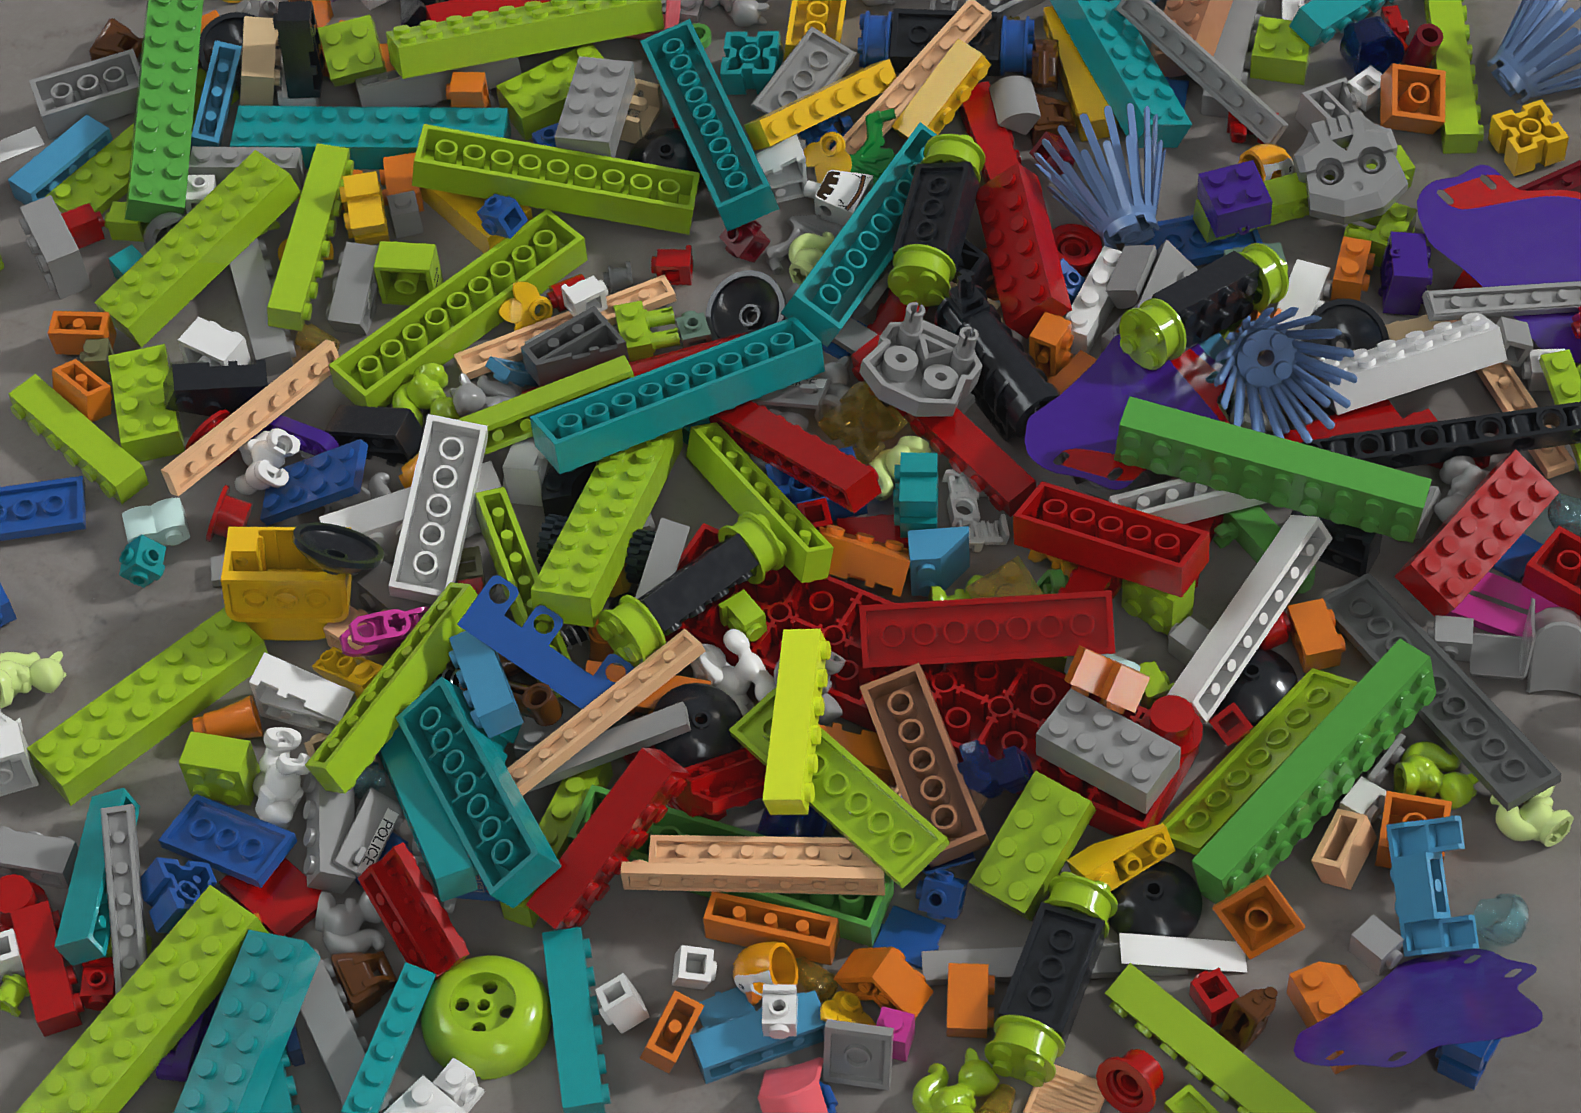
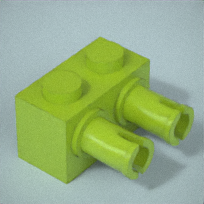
(1396, 219)
(634, 327)

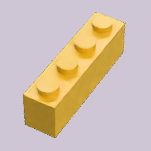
(944, 90)

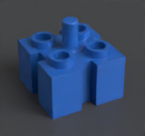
(173, 889)
(1465, 1061)

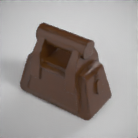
(115, 39)
(1045, 65)
(1053, 113)
(356, 978)
(1248, 1017)

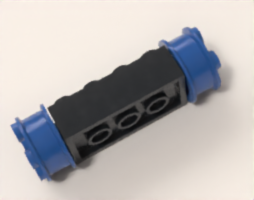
(907, 31)

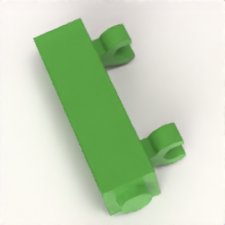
(1255, 533)

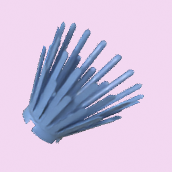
(1531, 50)
(1122, 210)
(1281, 372)

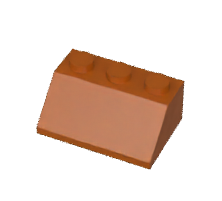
(1320, 992)

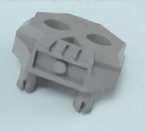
(1355, 190)
(922, 366)

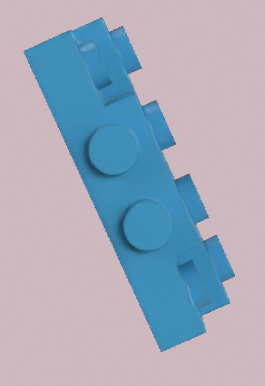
(1422, 887)

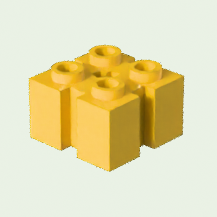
(1528, 137)
(365, 208)

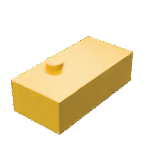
(820, 14)
(461, 214)

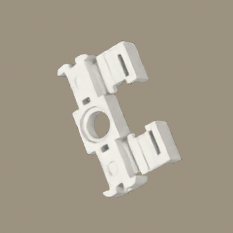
(965, 495)

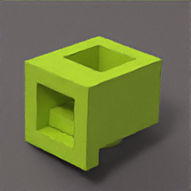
(743, 614)
(1158, 685)

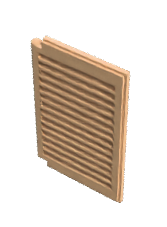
(1066, 1094)

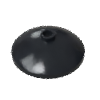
(224, 28)
(652, 146)
(740, 298)
(1357, 321)
(337, 548)
(1261, 692)
(707, 739)
(1169, 913)

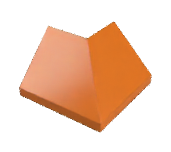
(1258, 917)

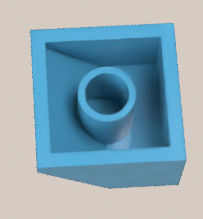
(937, 557)

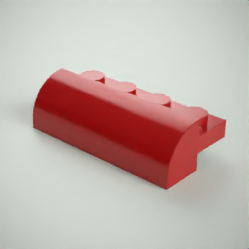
(722, 784)
(413, 912)

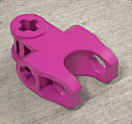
(382, 632)

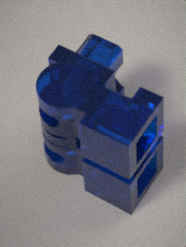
(993, 776)

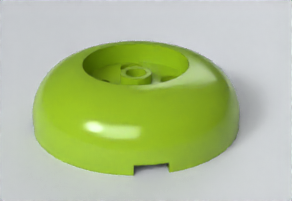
(502, 1043)

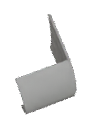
(1556, 652)
(1504, 654)

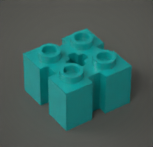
(750, 61)
(916, 492)

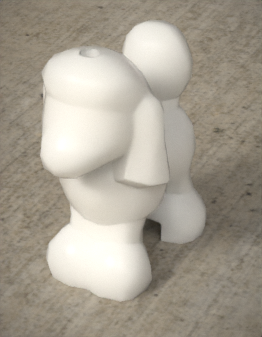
(264, 457)
(734, 679)
(279, 777)

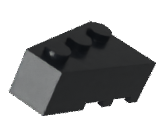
(1350, 547)

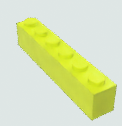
(796, 721)

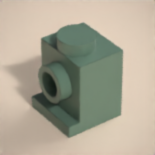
(692, 327)

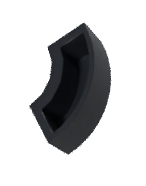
(563, 490)

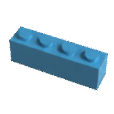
(217, 95)
(59, 160)
(486, 685)
(741, 1042)

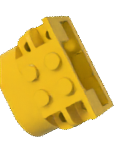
(278, 587)

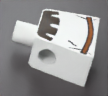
(838, 194)

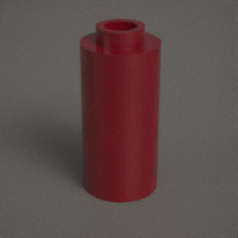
(1423, 46)

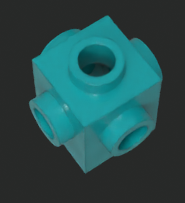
(142, 561)

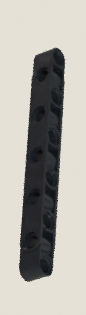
(1462, 437)

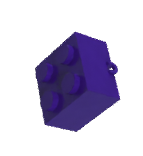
(1234, 199)
(1405, 273)

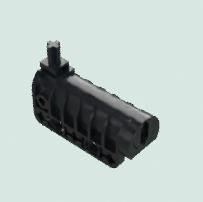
(1009, 382)

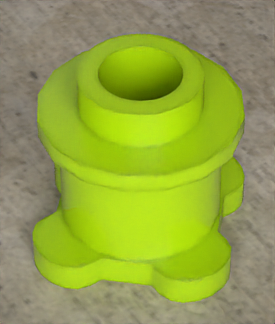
(12, 993)

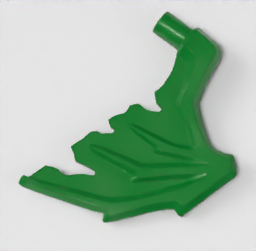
(870, 157)

